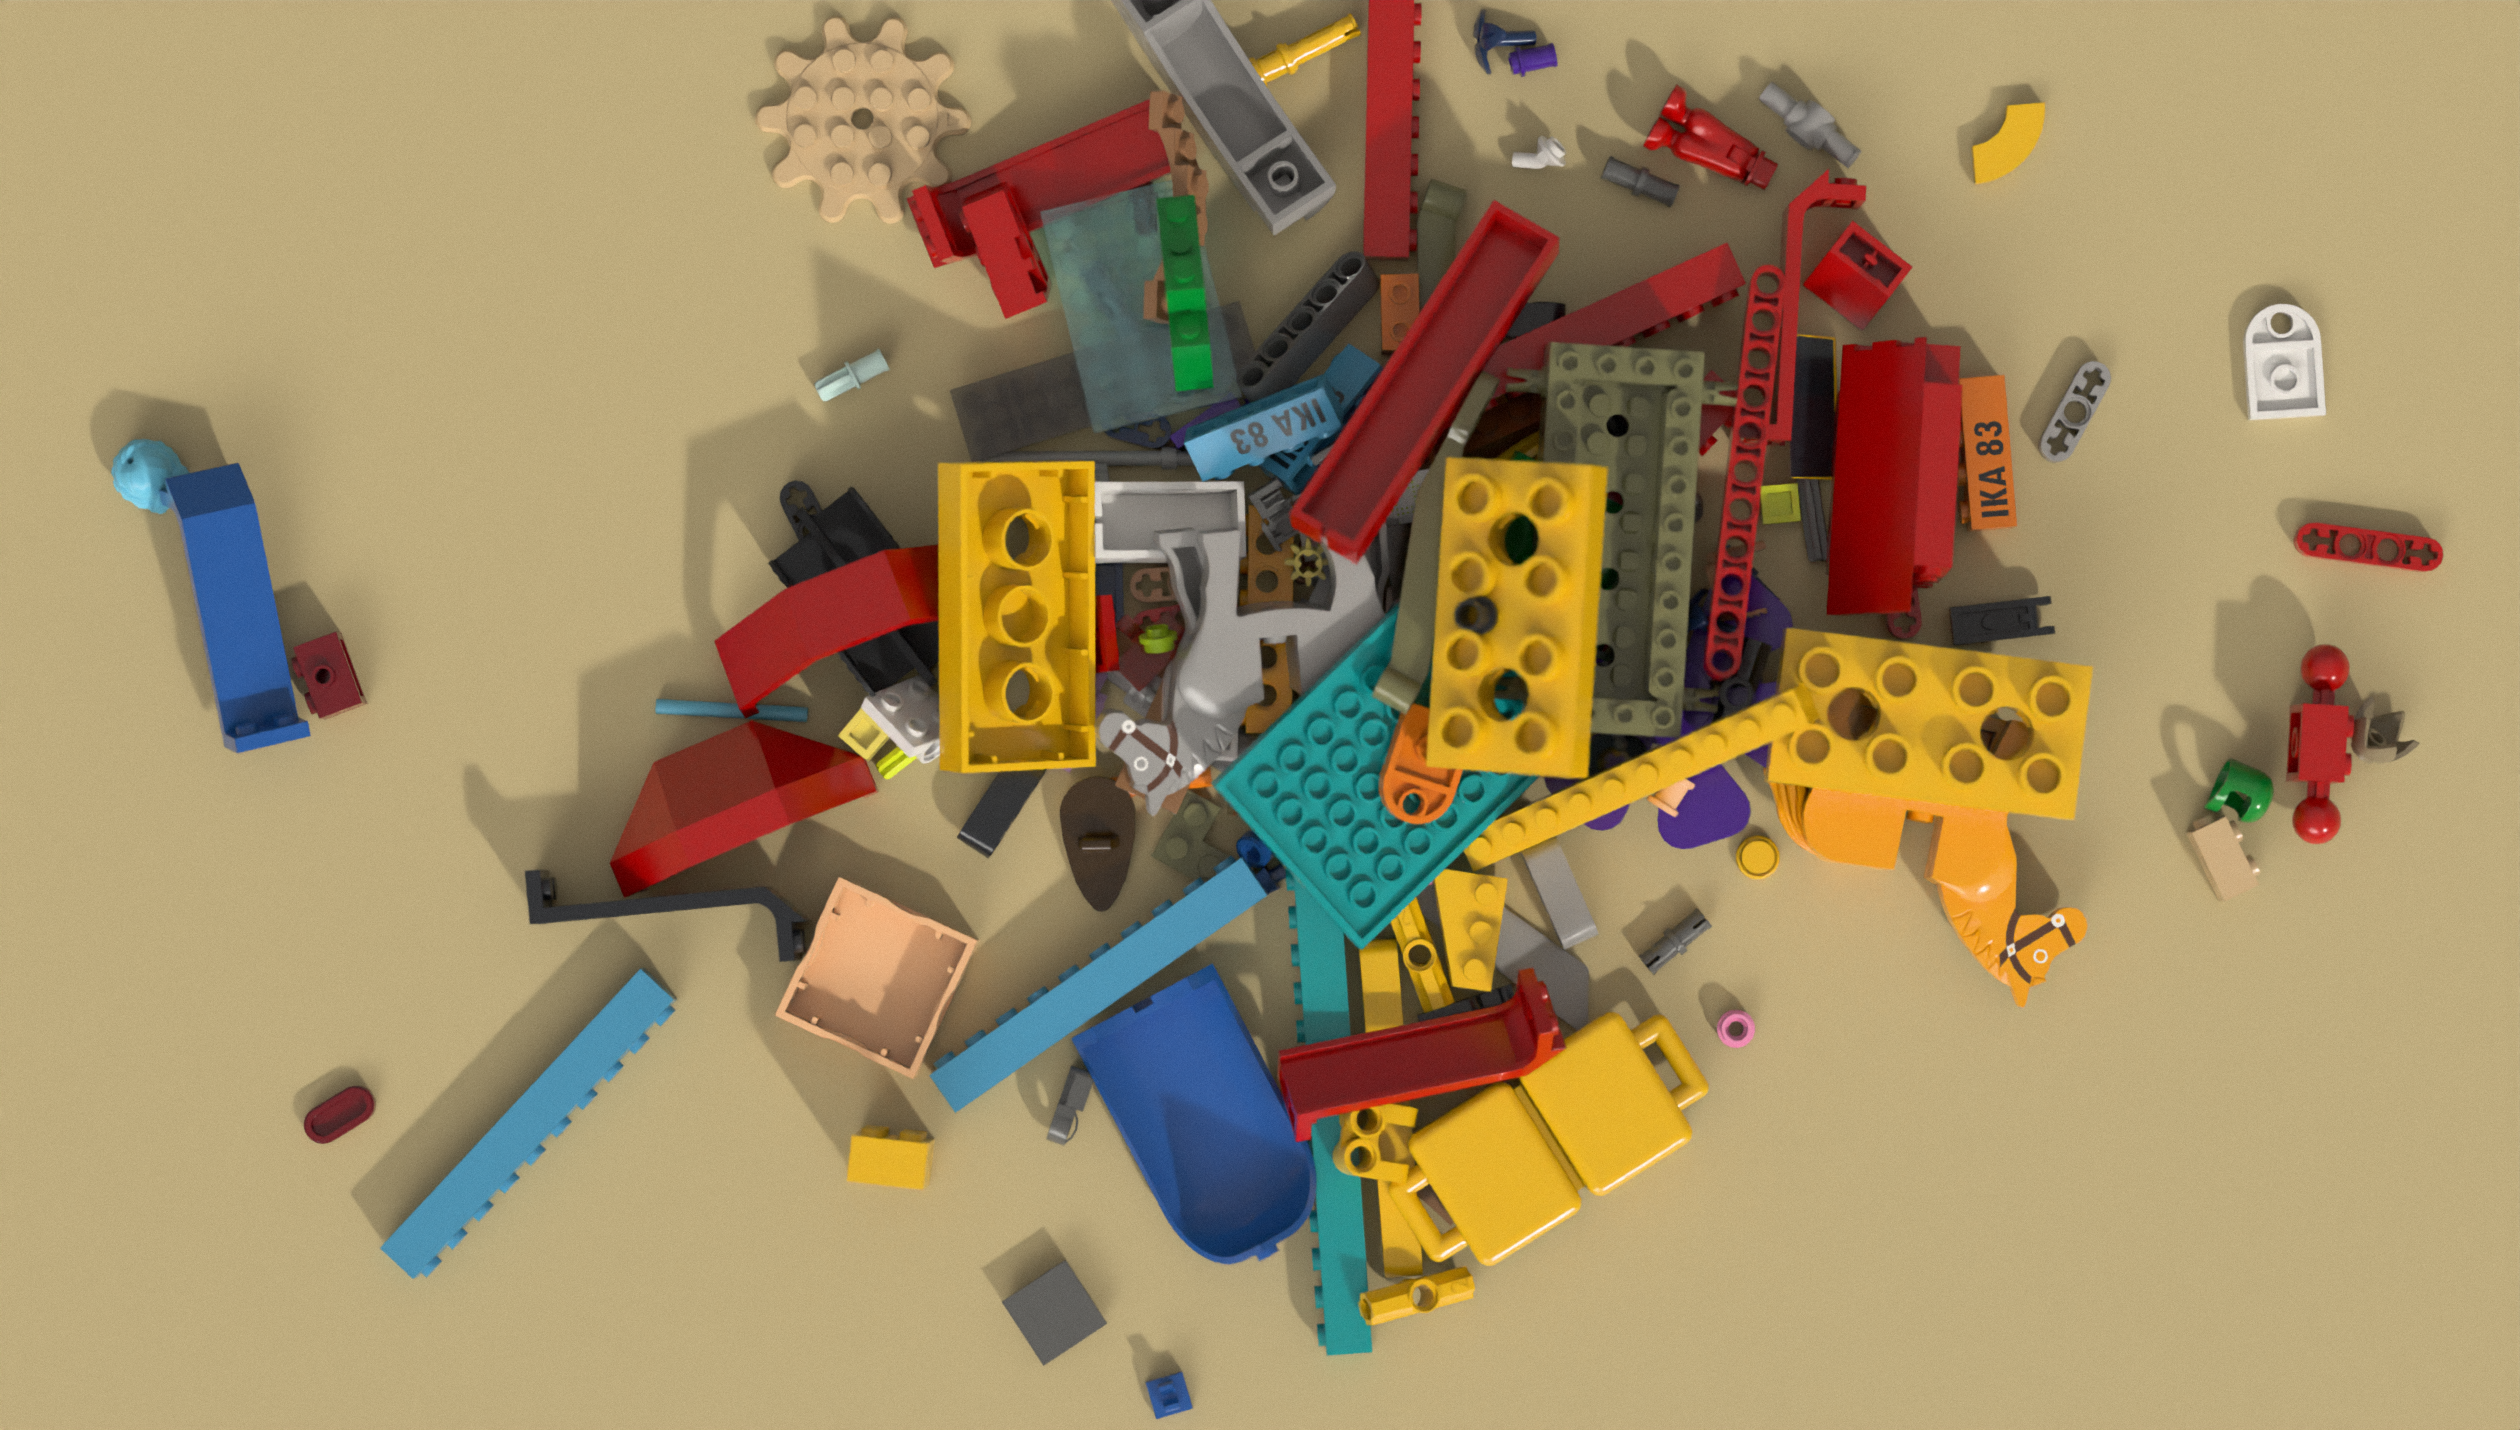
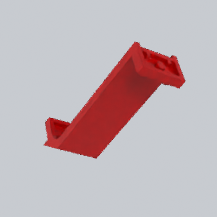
(1073, 168)
(1841, 194)
(1420, 1057)

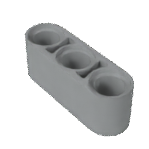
(1559, 892)

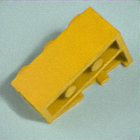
(1470, 925)

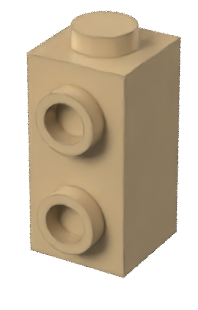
(2222, 857)

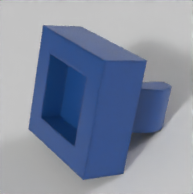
(1169, 1395)

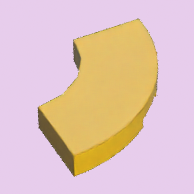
(2010, 145)

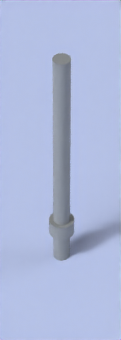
(1167, 458)

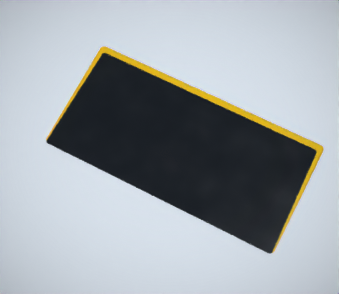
(1813, 407)

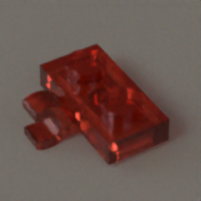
(1135, 663)

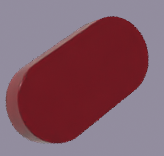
(339, 1114)

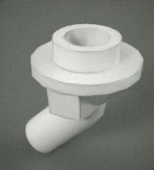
(1549, 153)

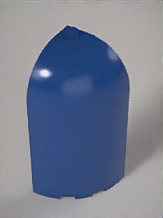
(1203, 1119)

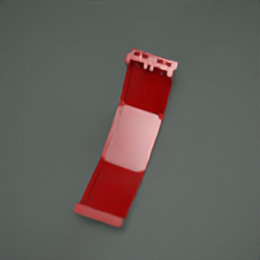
(828, 617)

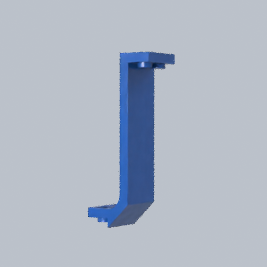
(235, 607)

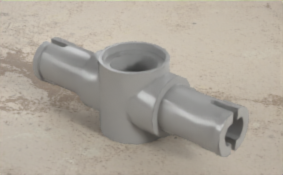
(1810, 125)

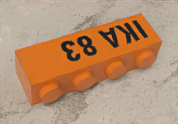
(1985, 456)

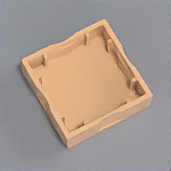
(877, 977)

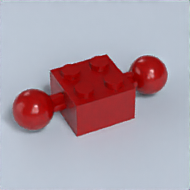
(2319, 744)

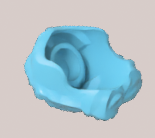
(141, 472)

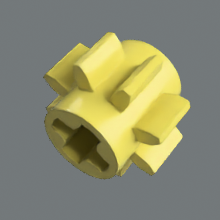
(1307, 572)

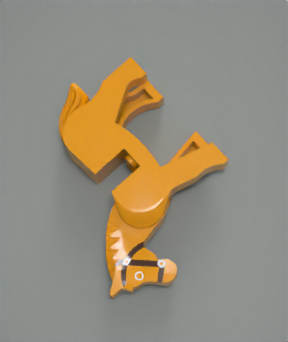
(1966, 860)

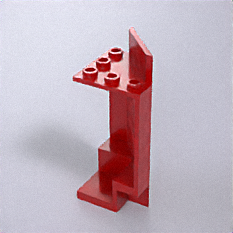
(1892, 474)

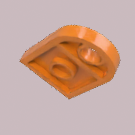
(1407, 771)

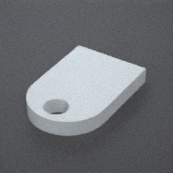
(2283, 369)

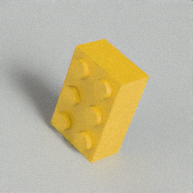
(890, 1159)

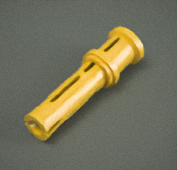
(1288, 57)

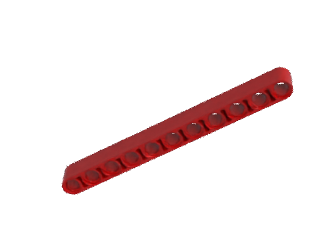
(1752, 455)

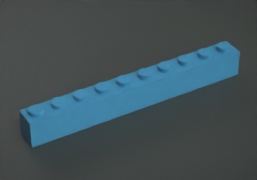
(1099, 983)
(529, 1123)

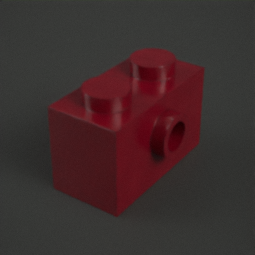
(328, 675)

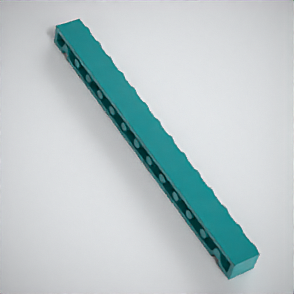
(1338, 1195)

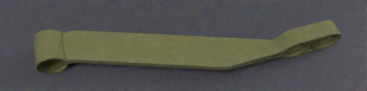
(1436, 240)
(1418, 600)

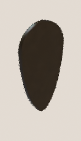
(1098, 837)

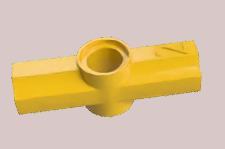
(1428, 976)
(1397, 1299)

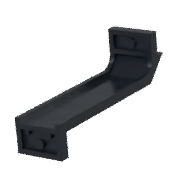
(543, 889)

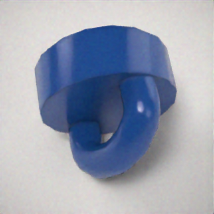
(1253, 850)

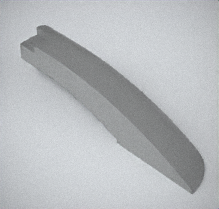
(1230, 108)

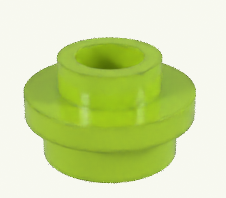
(1158, 639)

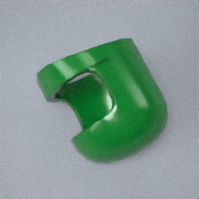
(2244, 779)

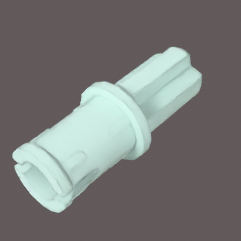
(851, 375)

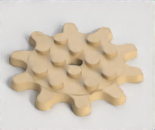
(873, 160)

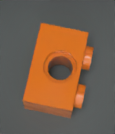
(1397, 308)

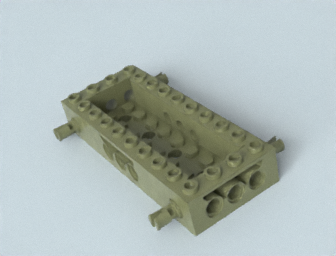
(1652, 532)

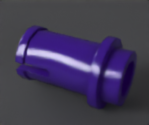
(1532, 59)

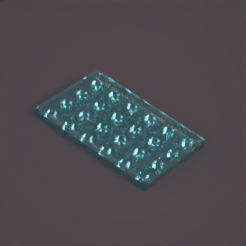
(1125, 362)

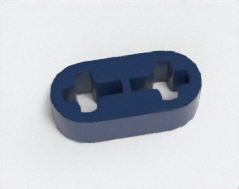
(1141, 439)

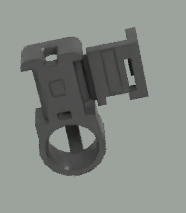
(1072, 1099)

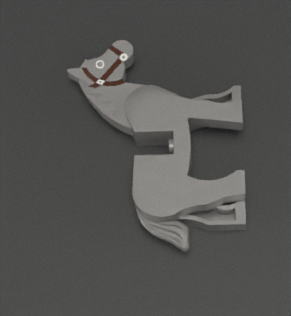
(1219, 654)

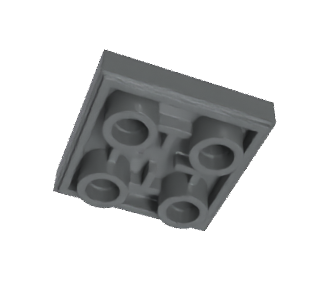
(1054, 1312)

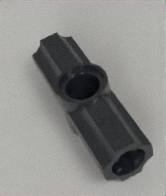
(1750, 672)

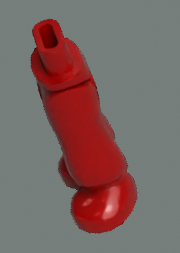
(1708, 143)

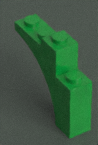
(1185, 292)

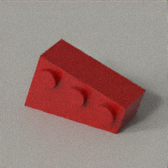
(1006, 249)

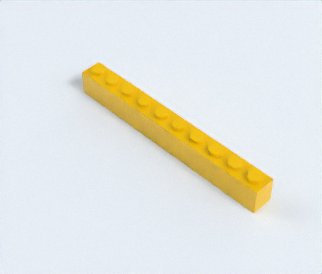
(1643, 775)

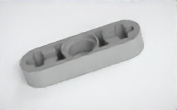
(2069, 441)

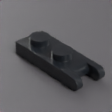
(1998, 621)

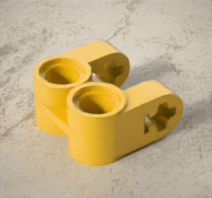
(1367, 1140)

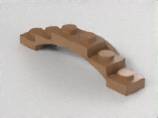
(1165, 117)

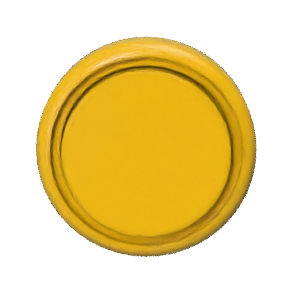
(1757, 857)

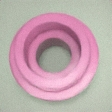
(1747, 1032)

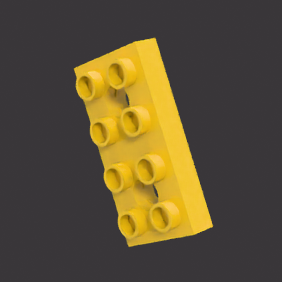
(1016, 615)
(1543, 617)
(1931, 722)

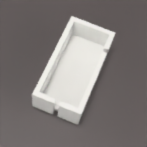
(1132, 510)

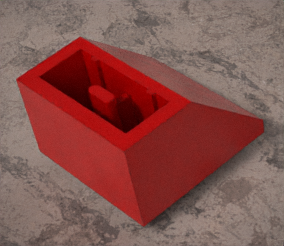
(1857, 276)

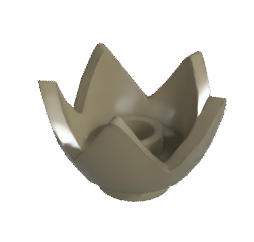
(2377, 737)

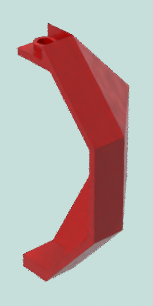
(730, 795)

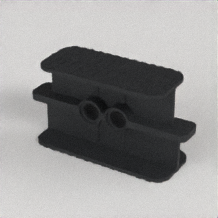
(839, 537)

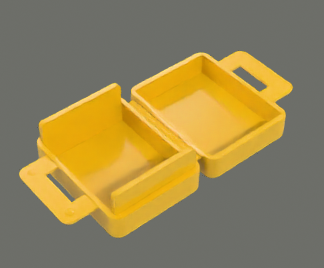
(1519, 1155)

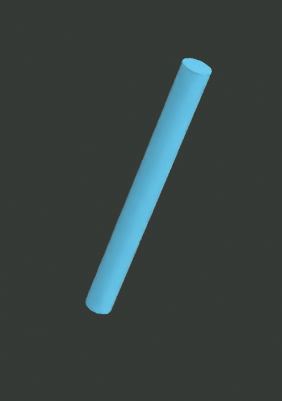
(730, 710)

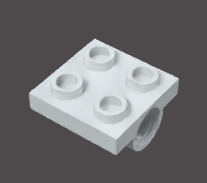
(908, 716)

